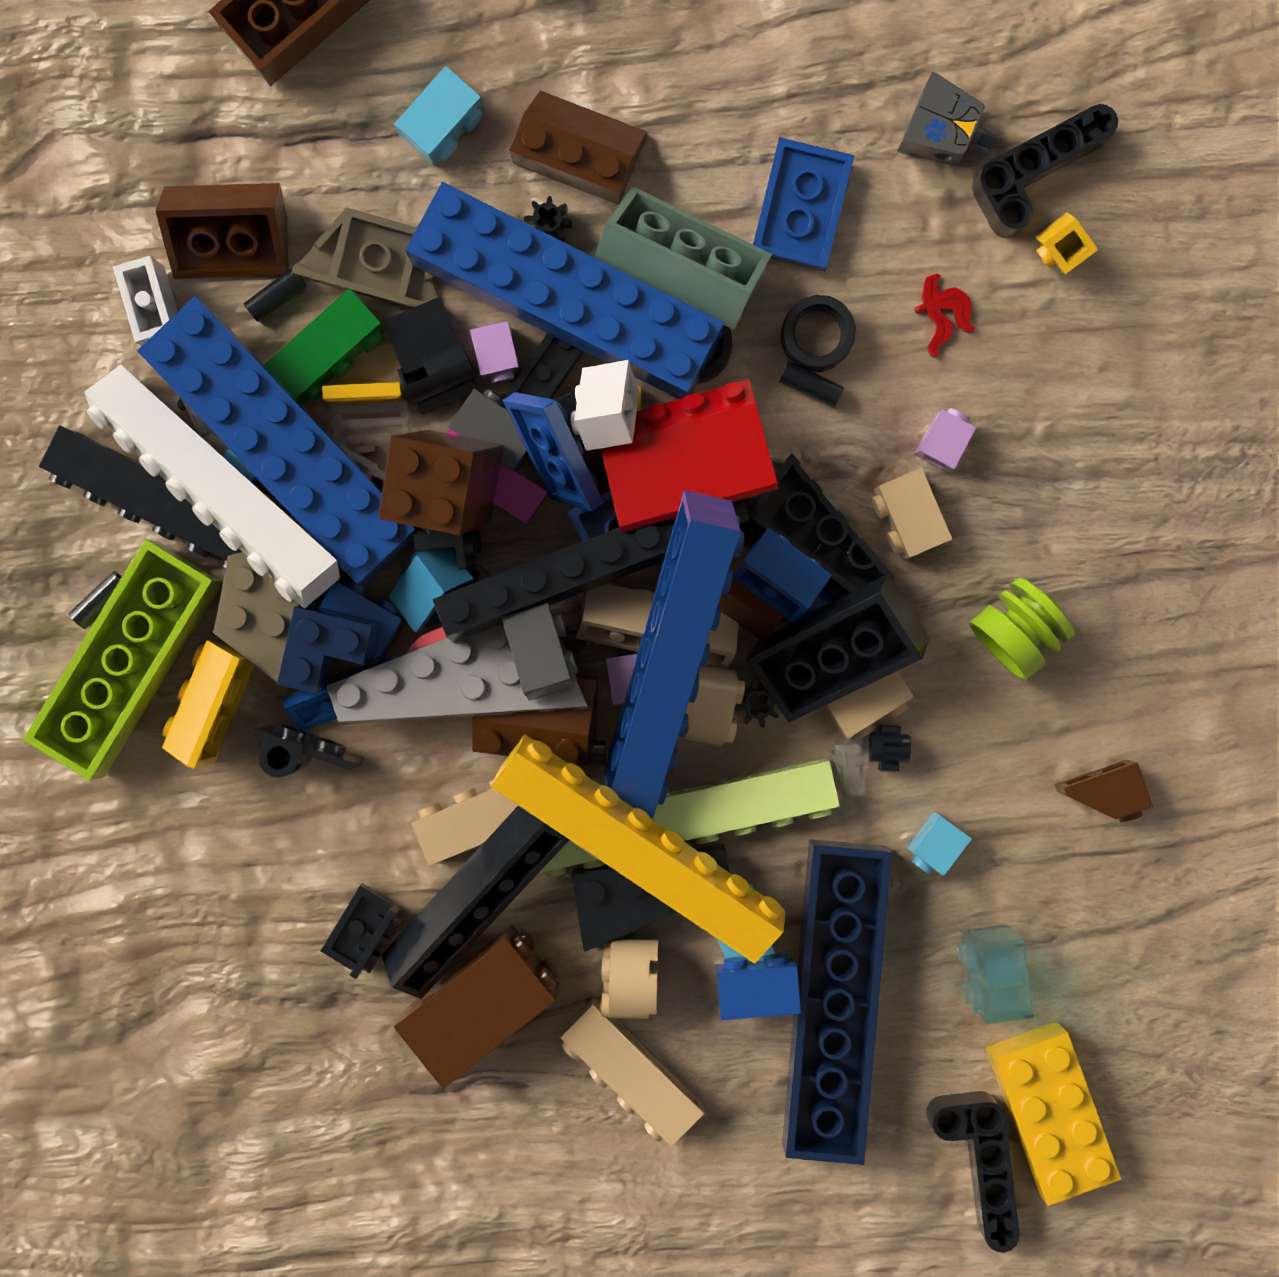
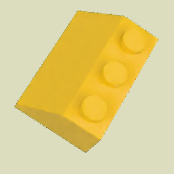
(207, 704)

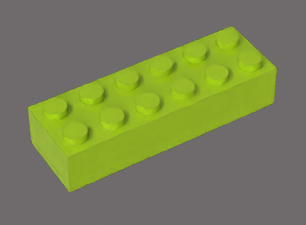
(123, 660)

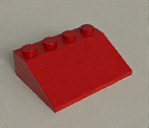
(692, 444)

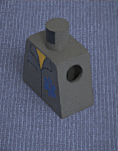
(946, 124)

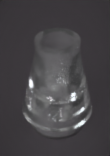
(851, 764)

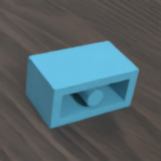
(440, 116)

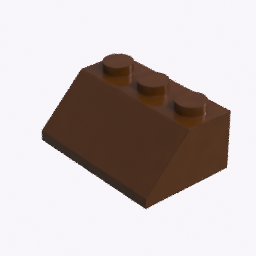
(577, 146)
(224, 230)
(565, 731)

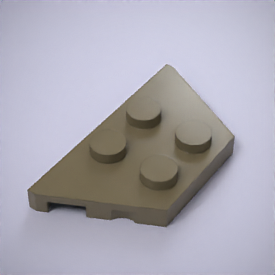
(369, 259)
(253, 615)

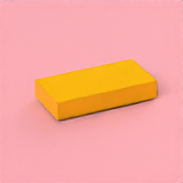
(364, 393)

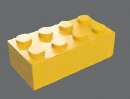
(1053, 1113)

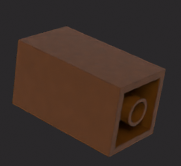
(440, 481)
(478, 1005)

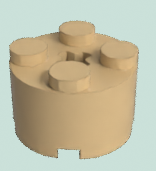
(714, 707)
(630, 979)

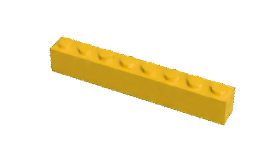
(640, 848)

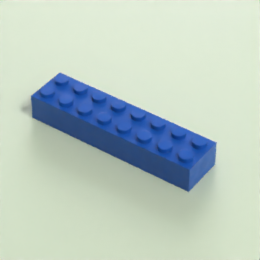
(564, 291)
(276, 439)
(673, 649)

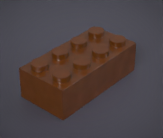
(280, 32)

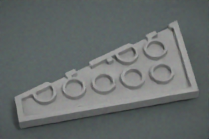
(445, 681)

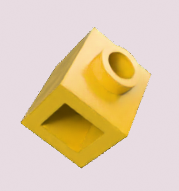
(1065, 244)

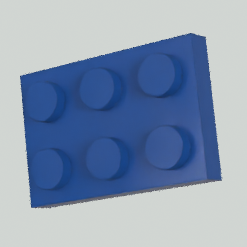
(803, 203)
(554, 450)

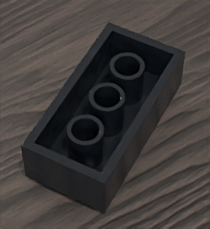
(839, 648)

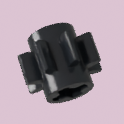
(551, 212)
(760, 715)
(889, 748)

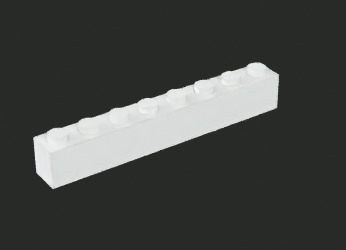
(212, 487)

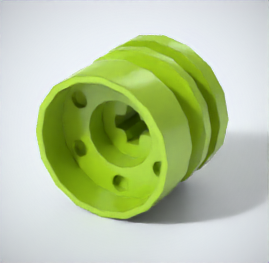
(1028, 622)

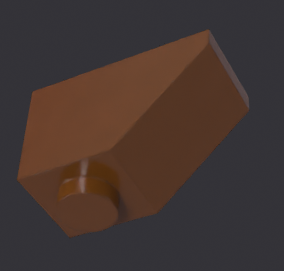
(1111, 790)

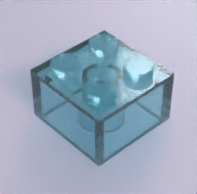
(996, 974)

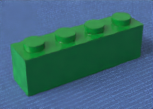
(326, 348)

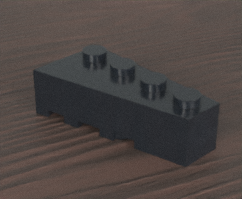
(816, 529)
(615, 906)

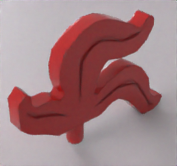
(949, 299)

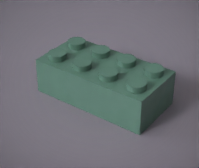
(682, 256)

